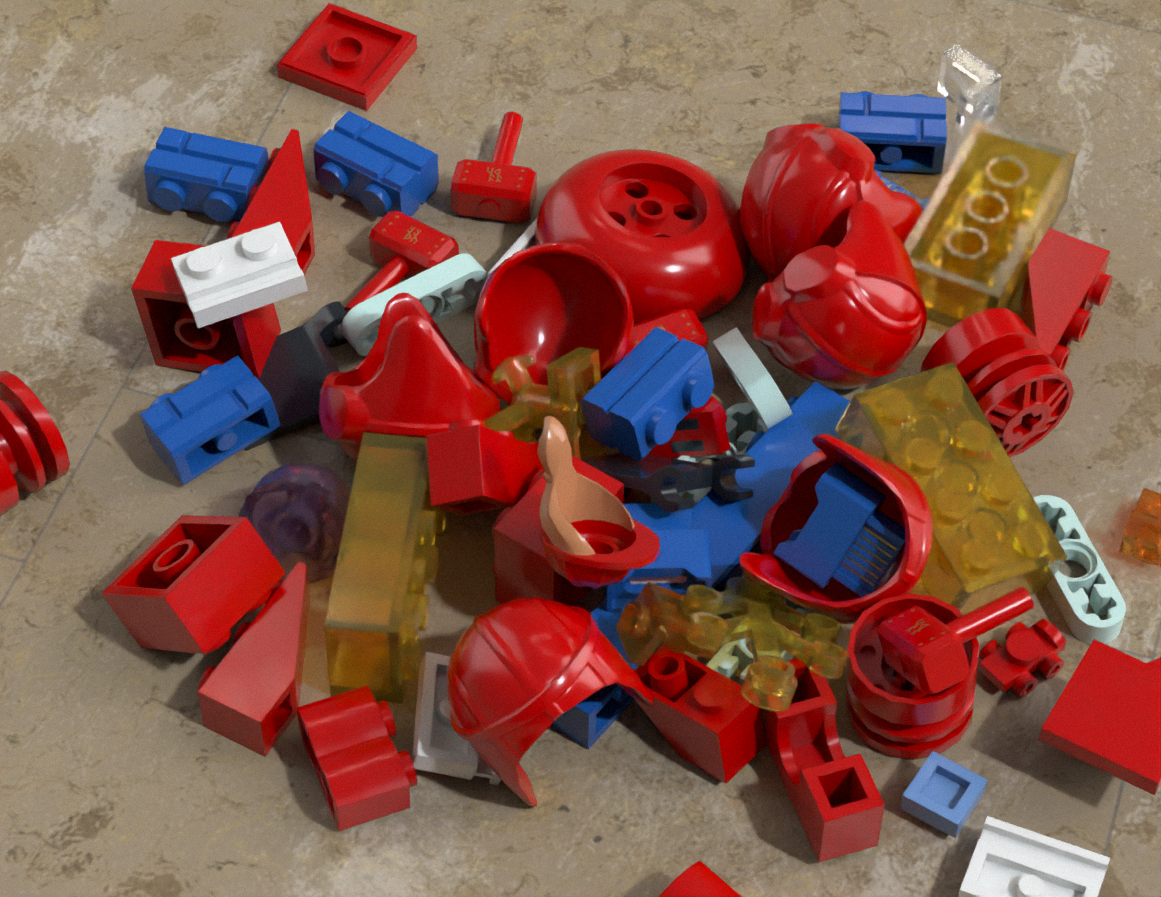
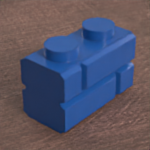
(898, 129)
(375, 166)
(203, 174)
(648, 394)
(209, 419)

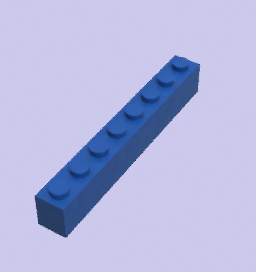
(731, 531)

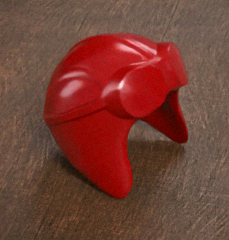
(804, 191)
(547, 306)
(844, 309)
(404, 385)
(904, 504)
(522, 672)

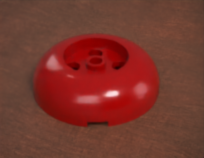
(657, 224)

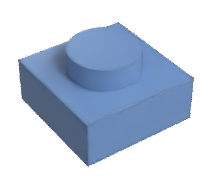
(943, 794)

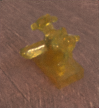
(568, 383)

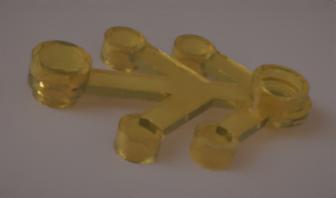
(770, 679)

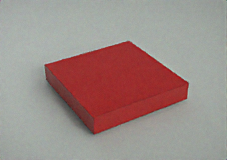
(347, 56)
(1111, 717)

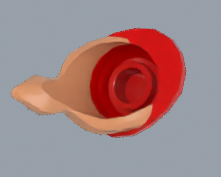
(584, 525)

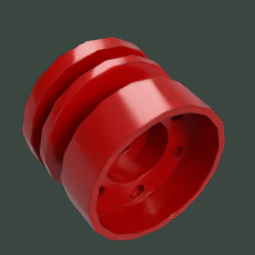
(1007, 375)
(28, 443)
(888, 707)

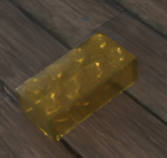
(987, 221)
(983, 516)
(383, 570)

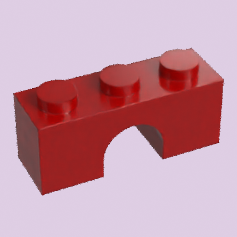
(829, 791)

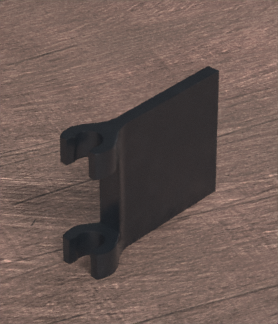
(299, 368)
(666, 477)

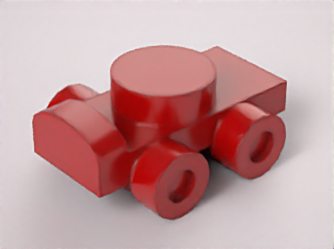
(1021, 655)

